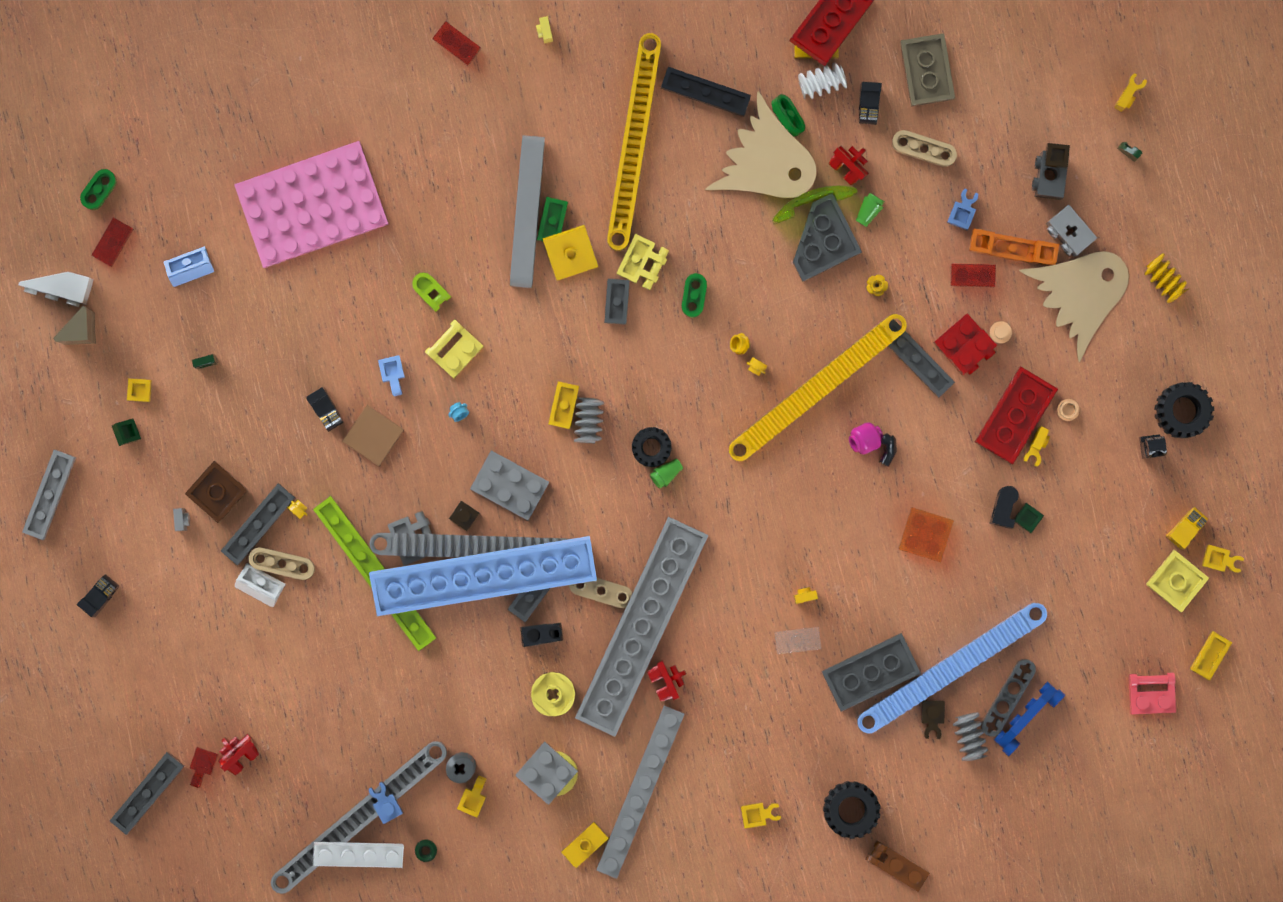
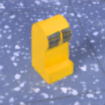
(1187, 528)

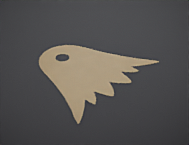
(768, 159)
(1082, 292)

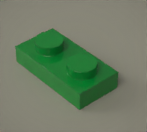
(552, 218)

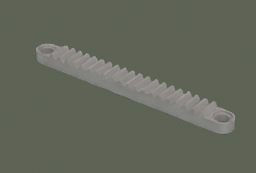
(450, 545)
(360, 815)

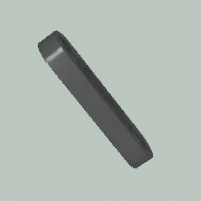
(1004, 695)

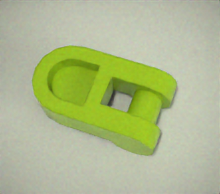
(424, 285)

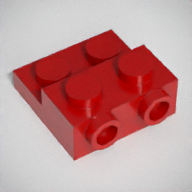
(966, 345)

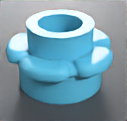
(458, 411)

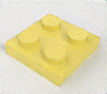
(1177, 581)

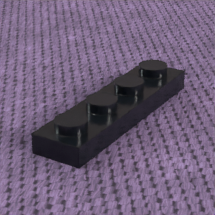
(705, 91)

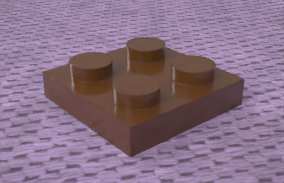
(216, 491)

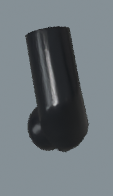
(891, 449)

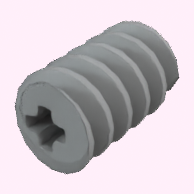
(589, 420)
(970, 737)

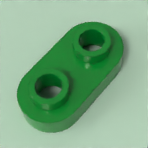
(788, 115)
(96, 188)
(694, 295)

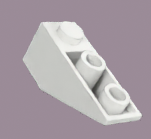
(63, 285)

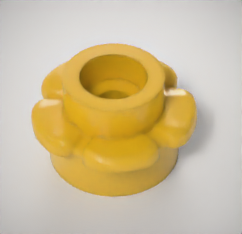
(877, 291)
(739, 343)
(756, 366)
(297, 509)

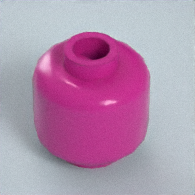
(865, 438)

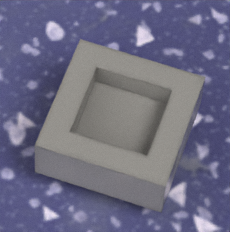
(181, 519)

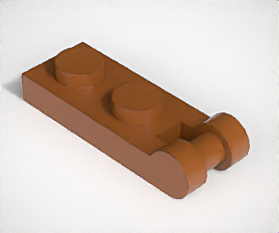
(898, 866)

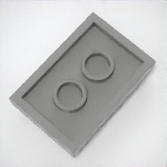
(509, 485)

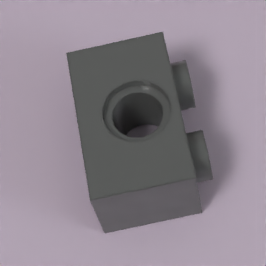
(1046, 188)

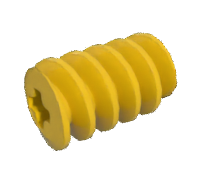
(1165, 278)

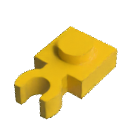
(1218, 559)
(755, 814)

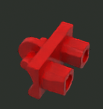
(857, 171)
(668, 691)
(234, 750)

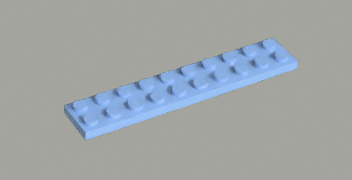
(483, 576)

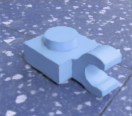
(392, 371)

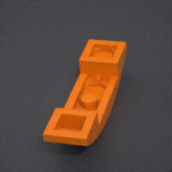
(1013, 248)

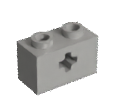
(1082, 234)

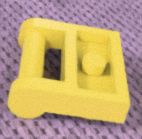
(459, 354)

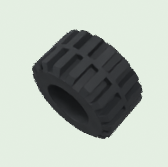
(1202, 405)
(870, 816)

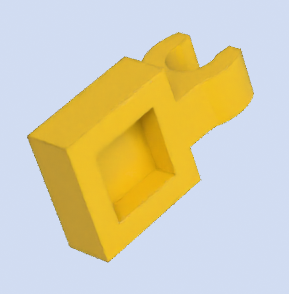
(1127, 98)
(1040, 440)
(472, 799)

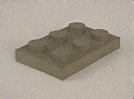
(927, 69)

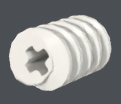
(822, 80)

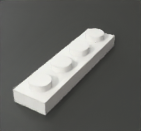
(358, 854)

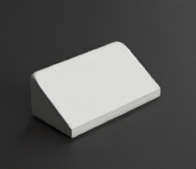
(259, 585)

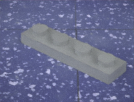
(49, 494)

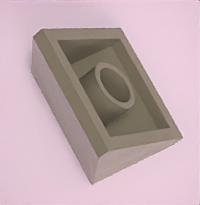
(79, 329)

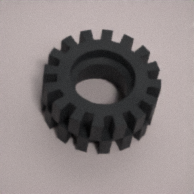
(661, 437)

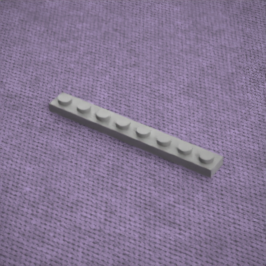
(640, 791)

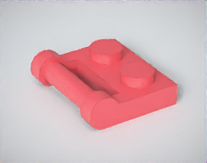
(1152, 701)

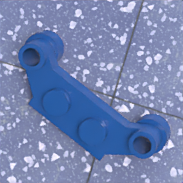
(1048, 694)

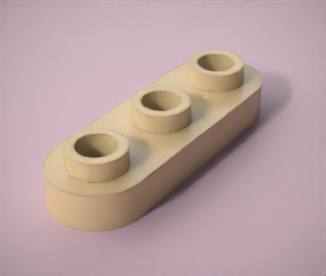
(935, 148)
(272, 559)
(611, 593)

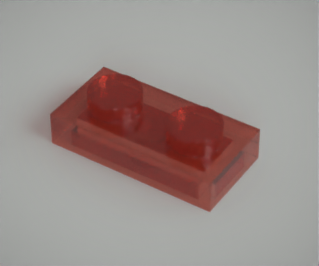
(456, 43)
(112, 242)
(973, 275)

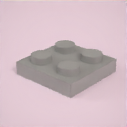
(546, 773)

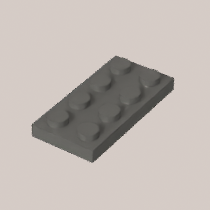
(871, 672)

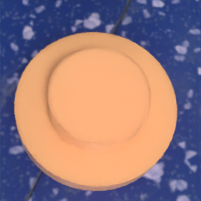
(1000, 332)
(1068, 410)

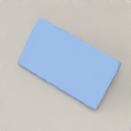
(188, 266)

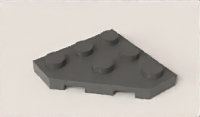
(824, 240)

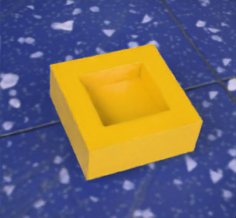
(139, 390)
(805, 595)

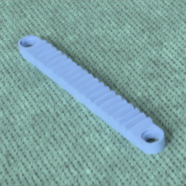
(952, 668)

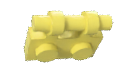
(636, 259)

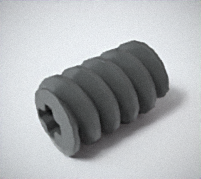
(469, 769)

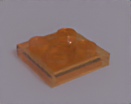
(925, 534)

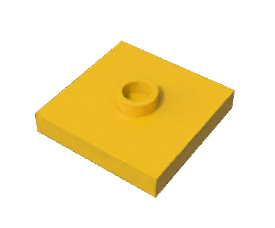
(570, 252)

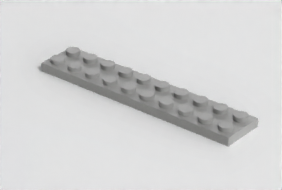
(641, 626)

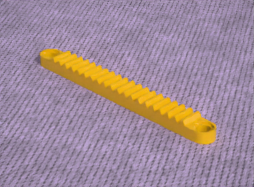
(634, 141)
(817, 387)

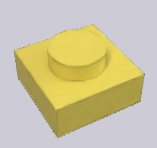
(543, 30)

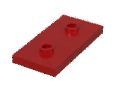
(828, 27)
(1016, 415)

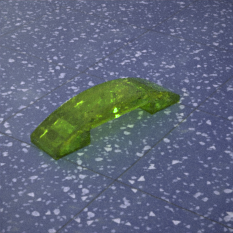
(839, 193)

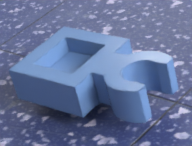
(962, 213)
(387, 806)

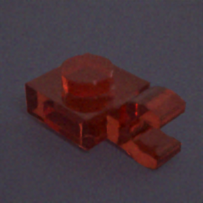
(203, 763)

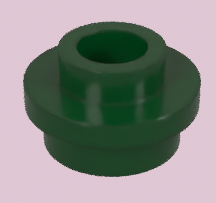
(423, 857)

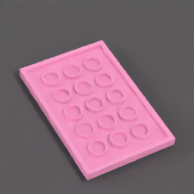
(311, 204)

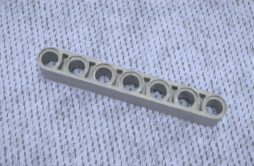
(527, 211)

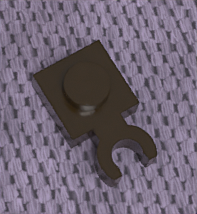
(933, 713)

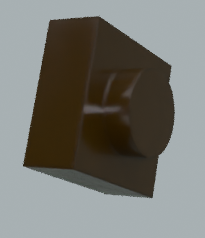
(1057, 155)
(464, 515)

